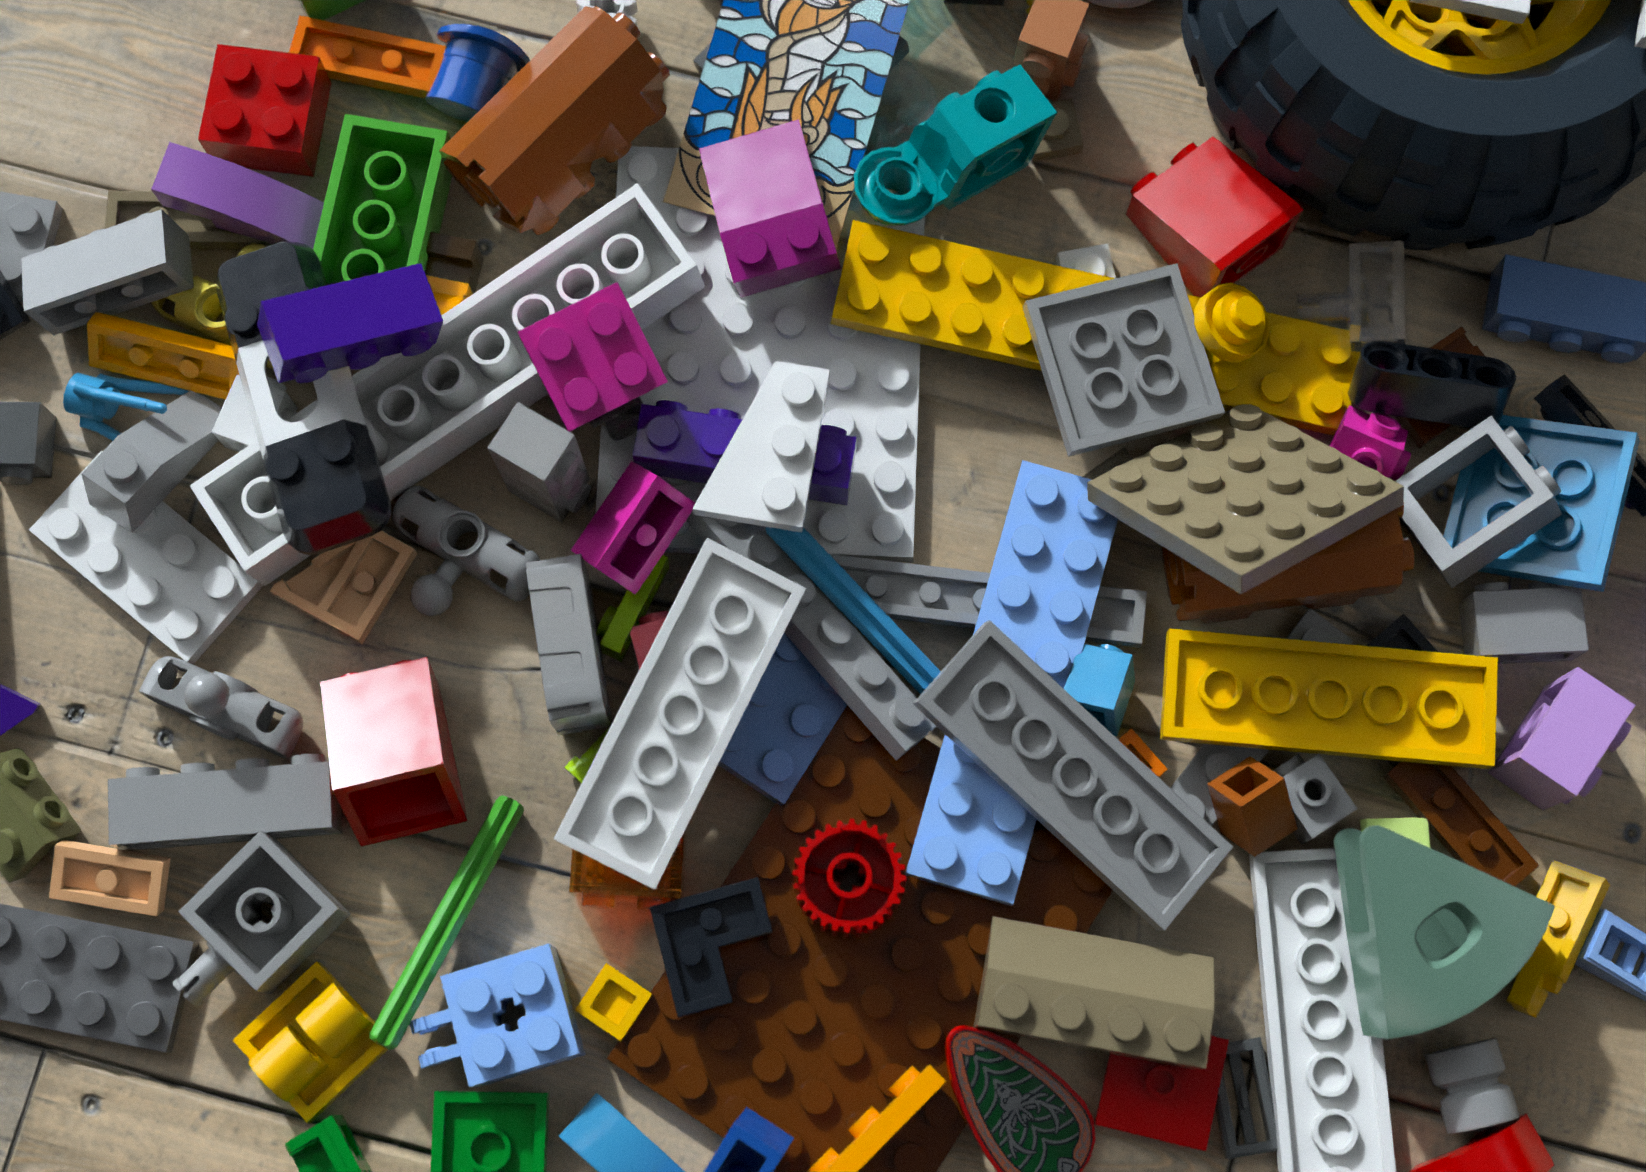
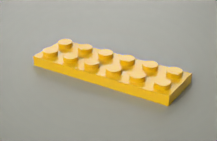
(1329, 698)

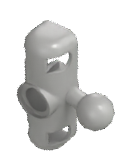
(438, 532)
(223, 705)

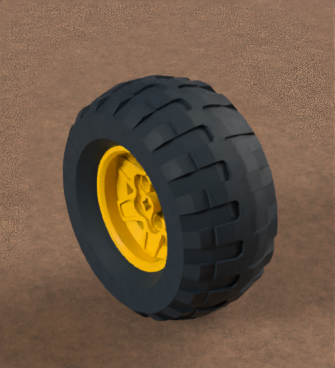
(1423, 140)

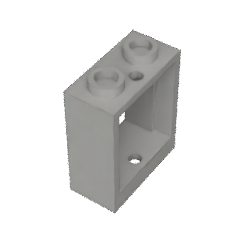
(1500, 535)

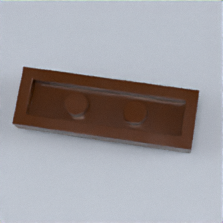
(1461, 820)

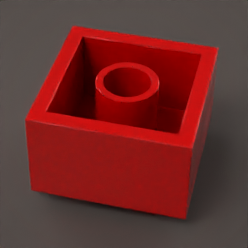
(265, 109)

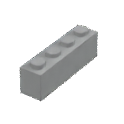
(222, 805)

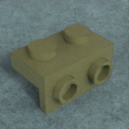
(29, 816)

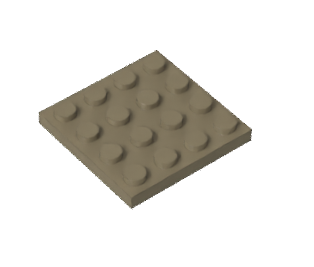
(1245, 496)

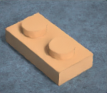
(109, 877)

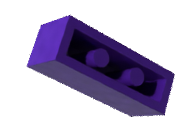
(349, 324)

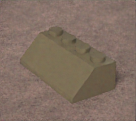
(1097, 993)

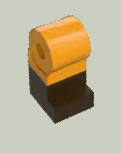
(452, 269)

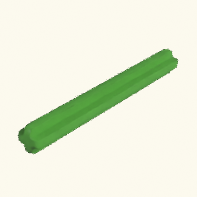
(446, 923)

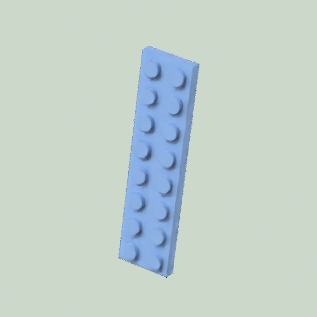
(1043, 601)

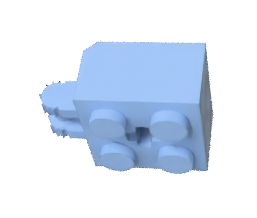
(475, 1007)

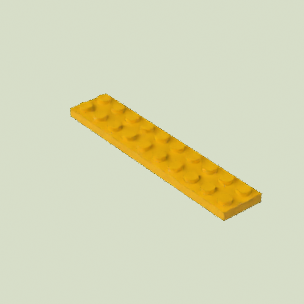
(974, 303)

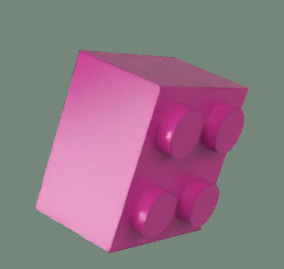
(592, 357)

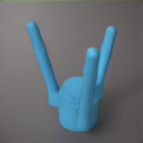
(100, 397)

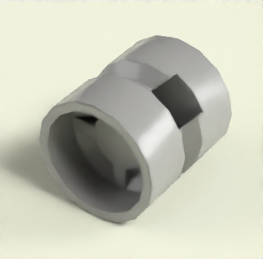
(1472, 1086)

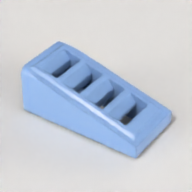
(1601, 946)

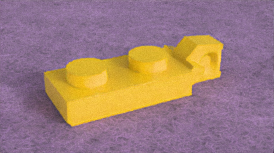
(1576, 902)

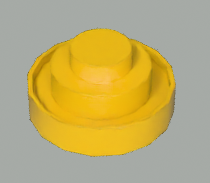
(1231, 322)

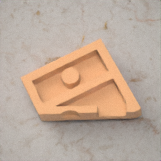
(349, 584)

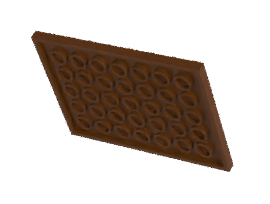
(838, 1019)

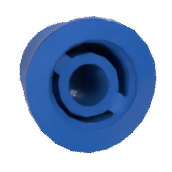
(473, 69)

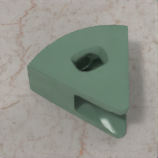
(1427, 931)

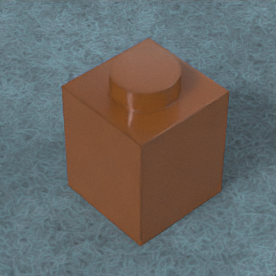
(1252, 806)

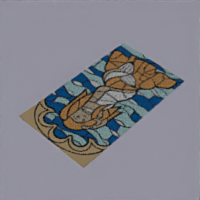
(786, 65)

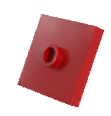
(1161, 1098)

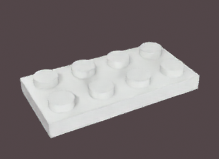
(158, 574)

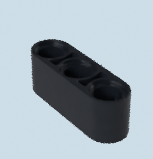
(1430, 384)

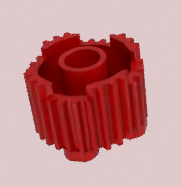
(830, 853)

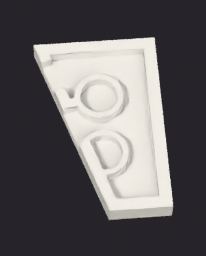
(772, 454)

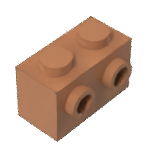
(1053, 44)

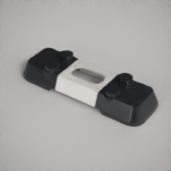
(318, 467)

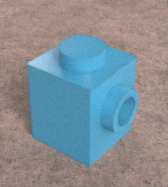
(1102, 683)

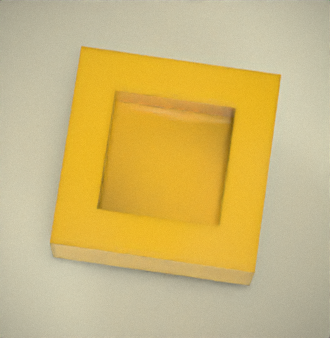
(613, 1002)

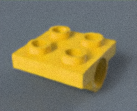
(310, 1043)

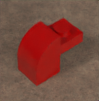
(1502, 1148)

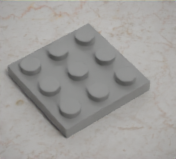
(1122, 359)

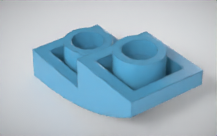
(613, 1142)

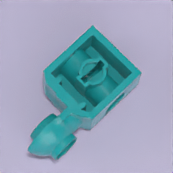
(958, 150)

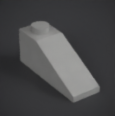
(151, 459)

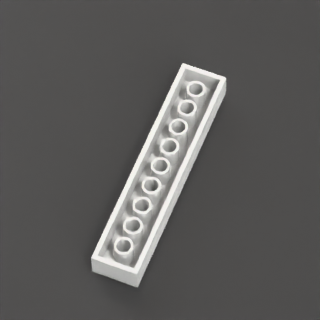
(468, 382)

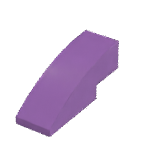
(236, 197)

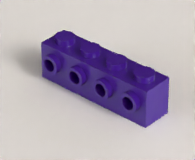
(691, 443)

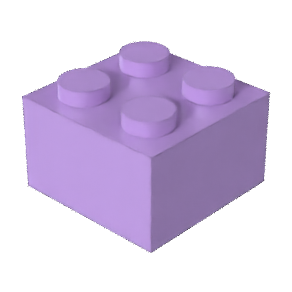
(1563, 740)

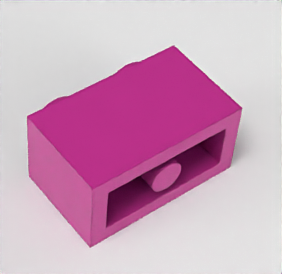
(633, 527)

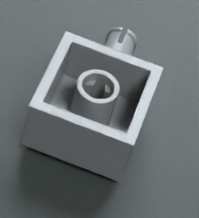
(231, 922)

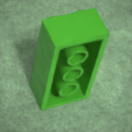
(381, 198)

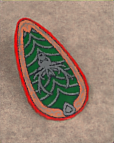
(1017, 1105)

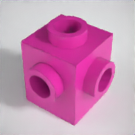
(1373, 441)

